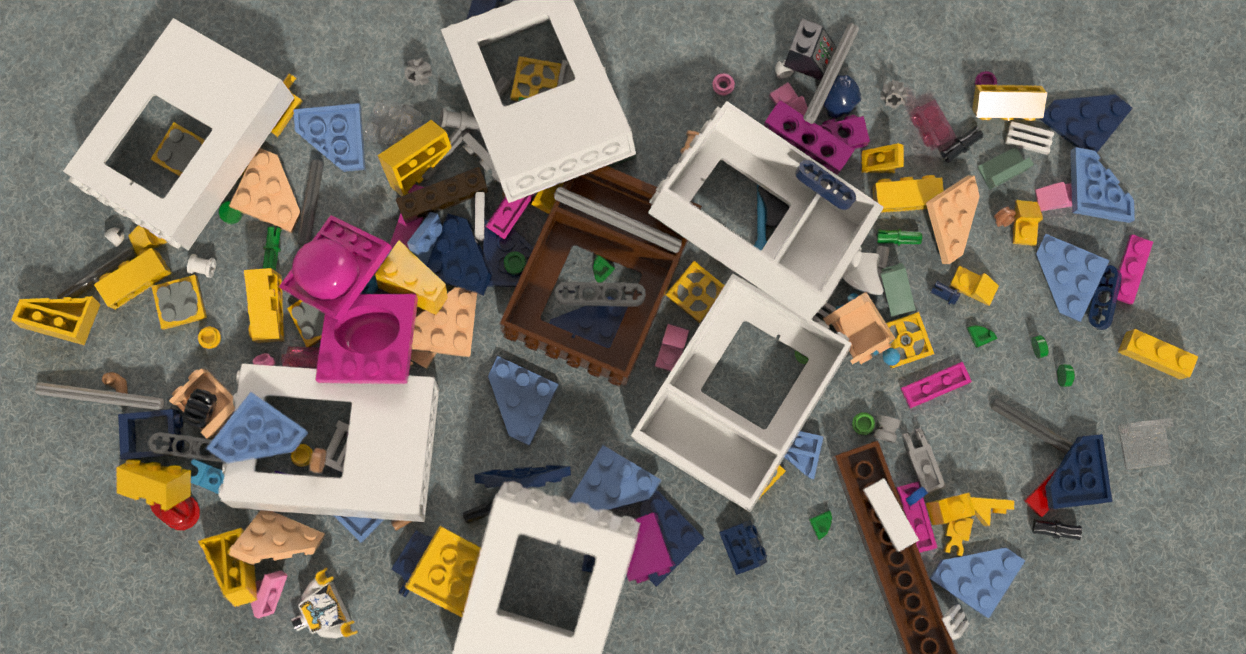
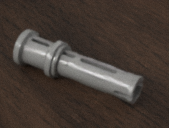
(457, 120)

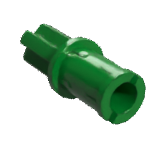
(899, 237)
(271, 248)

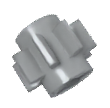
(418, 72)
(894, 93)

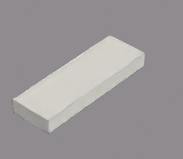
(890, 515)

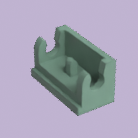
(897, 289)

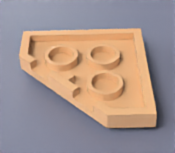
(267, 193)
(952, 217)
(449, 330)
(275, 537)

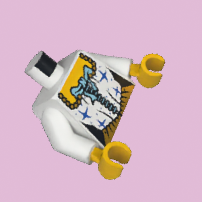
(323, 610)

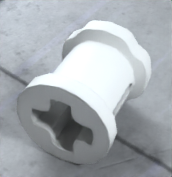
(201, 265)

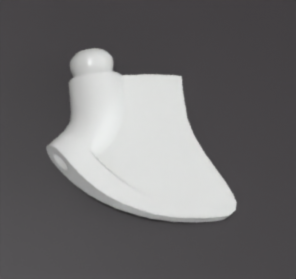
(863, 273)

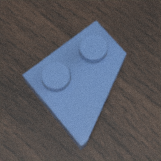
(425, 237)
(805, 453)

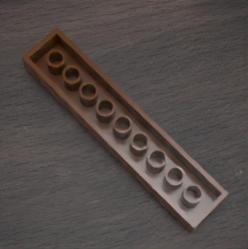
(898, 574)

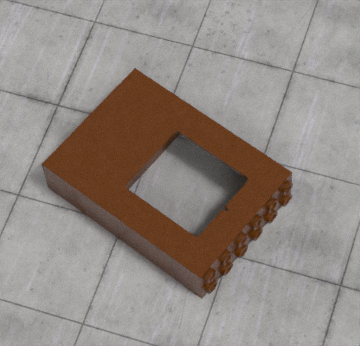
(571, 228)

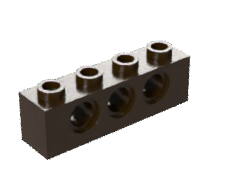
(441, 195)

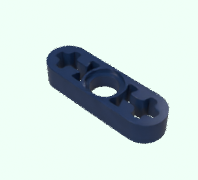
(835, 184)
(1095, 312)

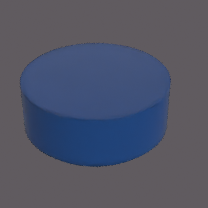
(916, 496)

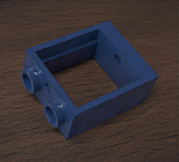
(127, 432)

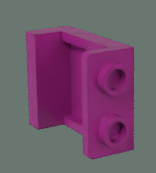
(649, 551)

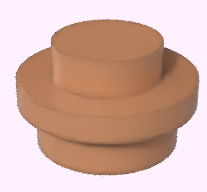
(1005, 217)

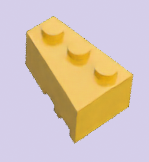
(413, 156)
(409, 275)
(265, 305)
(58, 318)
(153, 482)
(233, 575)

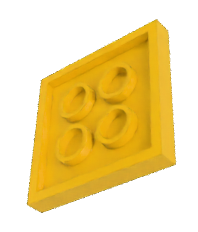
(446, 571)

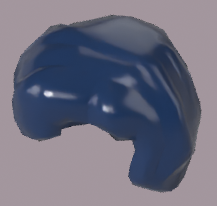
(842, 96)

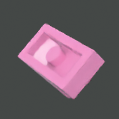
(788, 96)
(1054, 196)
(671, 347)
(268, 593)

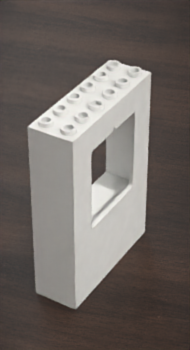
(209, 85)
(555, 131)
(810, 243)
(712, 439)
(385, 450)
(551, 519)

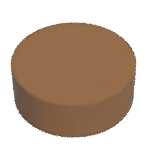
(318, 460)

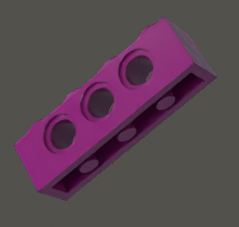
(853, 125)
(821, 138)

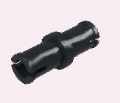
(961, 144)
(1057, 529)

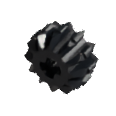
(199, 408)

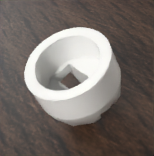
(782, 72)
(113, 237)

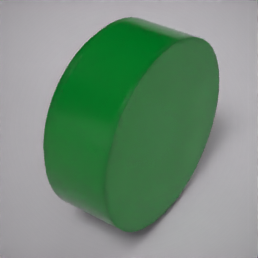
(229, 214)
(514, 263)
(1039, 346)
(1065, 375)

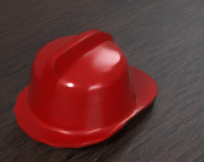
(179, 517)

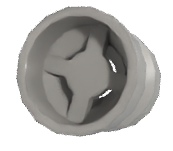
(887, 429)

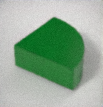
(602, 269)
(981, 335)
(821, 524)

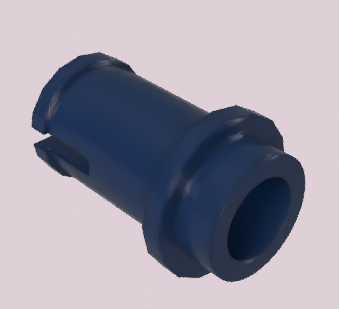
(947, 293)

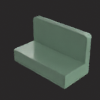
(1004, 167)

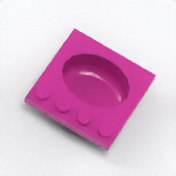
(335, 267)
(369, 342)

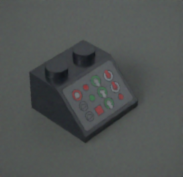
(810, 50)

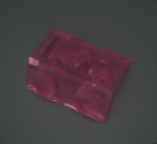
(932, 124)
(301, 357)

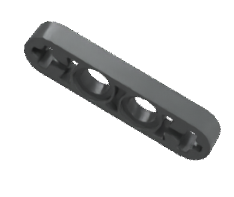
(600, 290)
(194, 445)

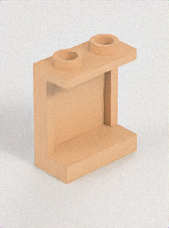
(862, 326)
(224, 408)

